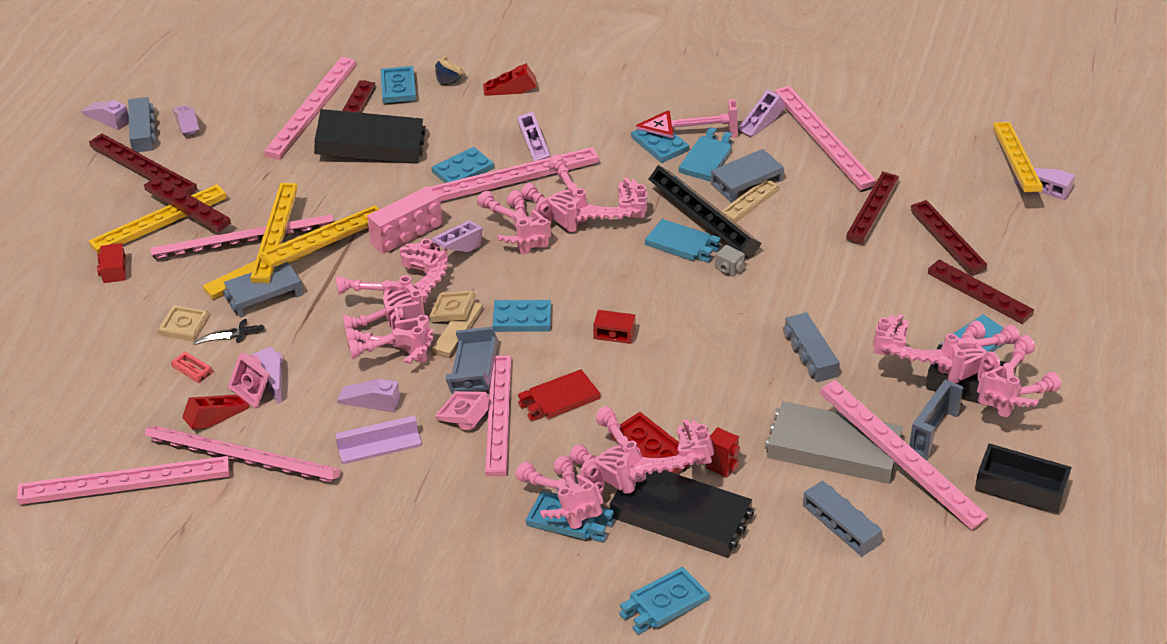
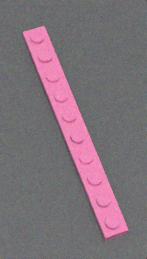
(309, 108)
(826, 139)
(511, 175)
(235, 237)
(249, 454)
(904, 455)
(123, 480)

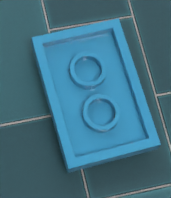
(398, 84)
(660, 146)
(463, 165)
(521, 315)

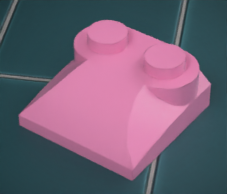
(249, 379)
(464, 409)

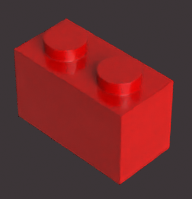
(112, 263)
(614, 326)
(725, 452)

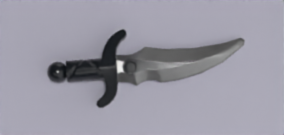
(241, 331)

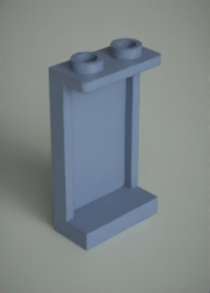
(745, 173)
(244, 293)
(473, 360)
(944, 401)

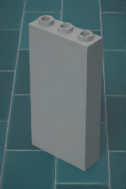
(827, 443)

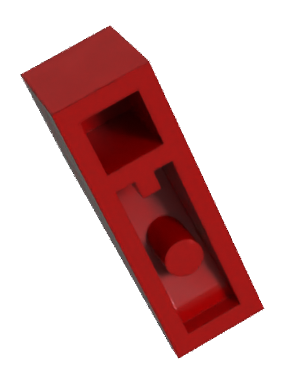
(210, 410)

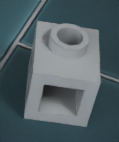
(729, 260)

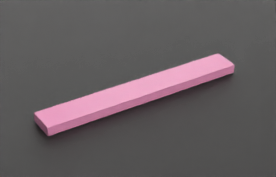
(498, 417)

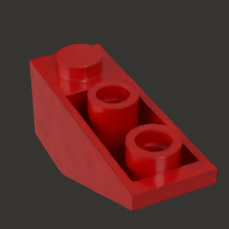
(512, 82)

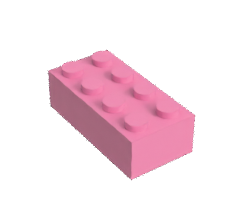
(405, 220)

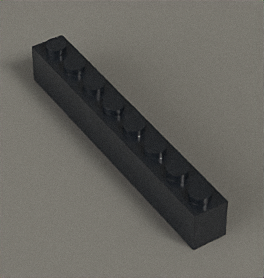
(705, 211)

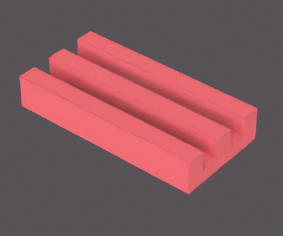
(189, 369)

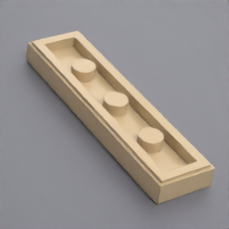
(750, 200)
(448, 340)

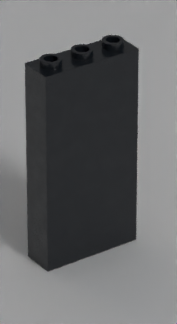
(369, 136)
(685, 511)

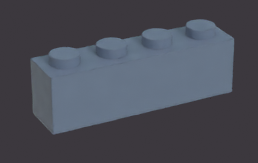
(141, 124)
(811, 347)
(842, 518)

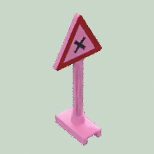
(663, 125)

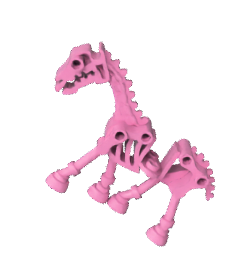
(565, 207)
(401, 304)
(966, 357)
(618, 466)

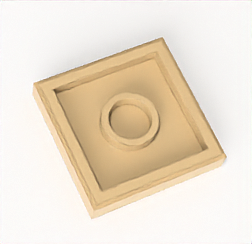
(452, 306)
(183, 323)

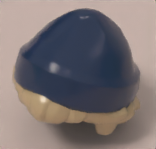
(447, 72)

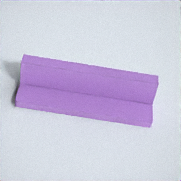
(378, 439)

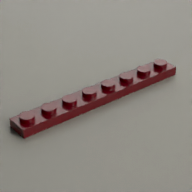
(139, 163)

